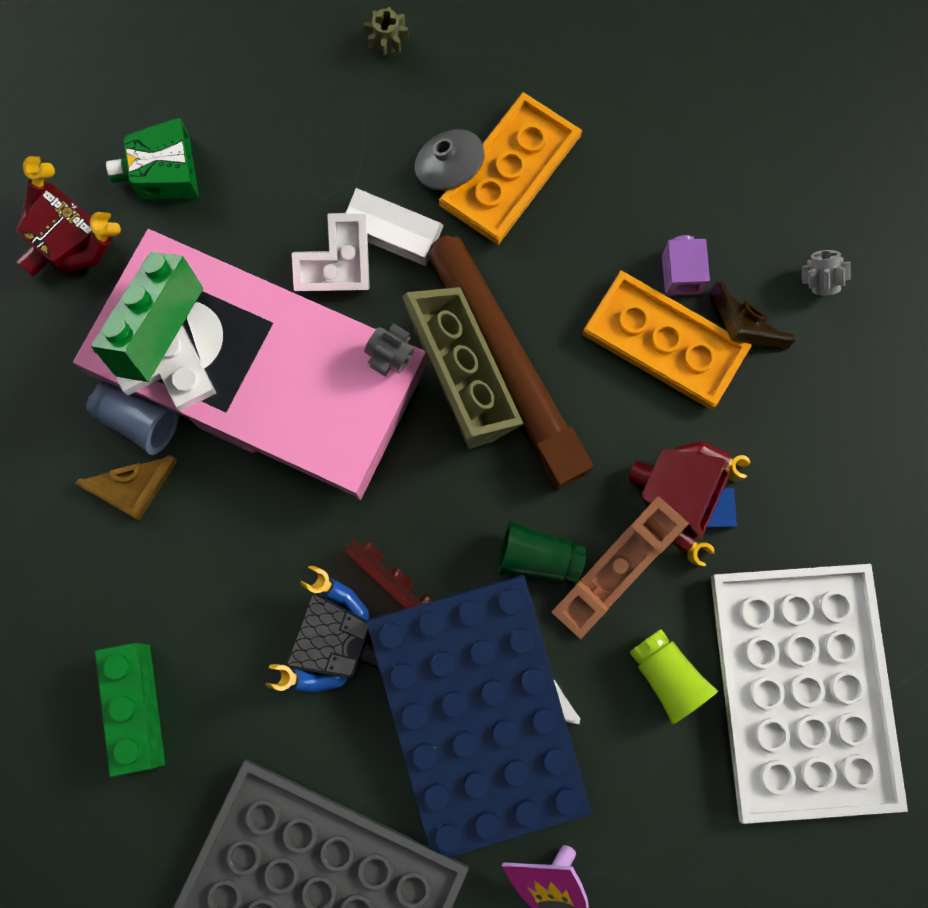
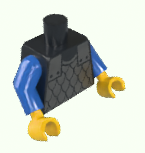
(329, 641)

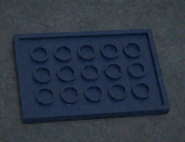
(478, 717)

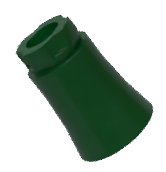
(540, 555)

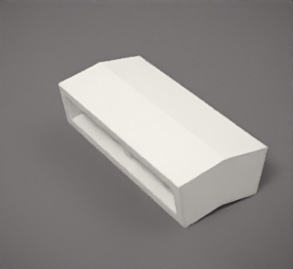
(396, 227)

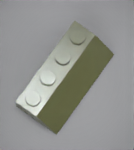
(462, 365)

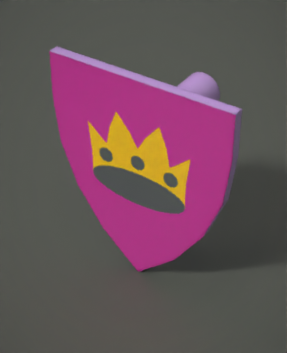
(549, 884)

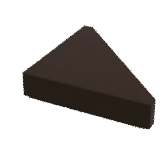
(746, 322)

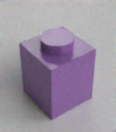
(685, 266)

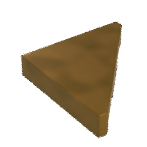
(131, 486)

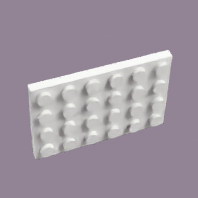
(807, 694)

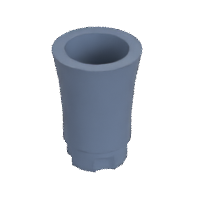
(133, 417)

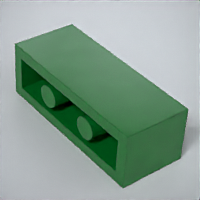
(148, 316)
(129, 708)

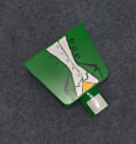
(157, 163)

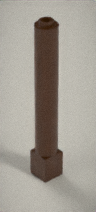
(554, 442)

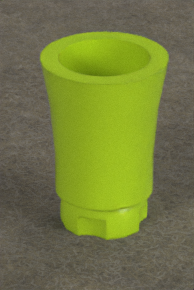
(672, 676)

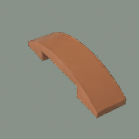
(619, 567)

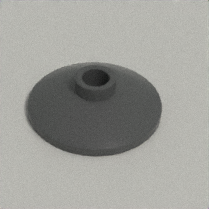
(449, 160)

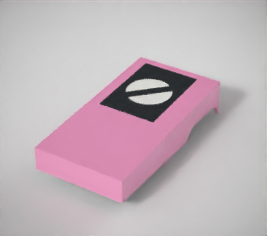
(282, 372)

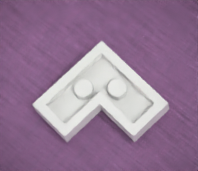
(343, 265)
(181, 374)

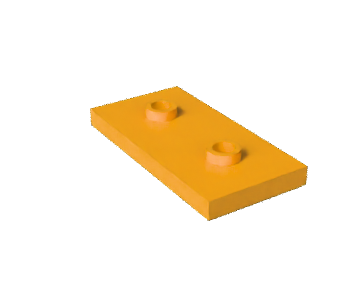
(515, 167)
(666, 340)

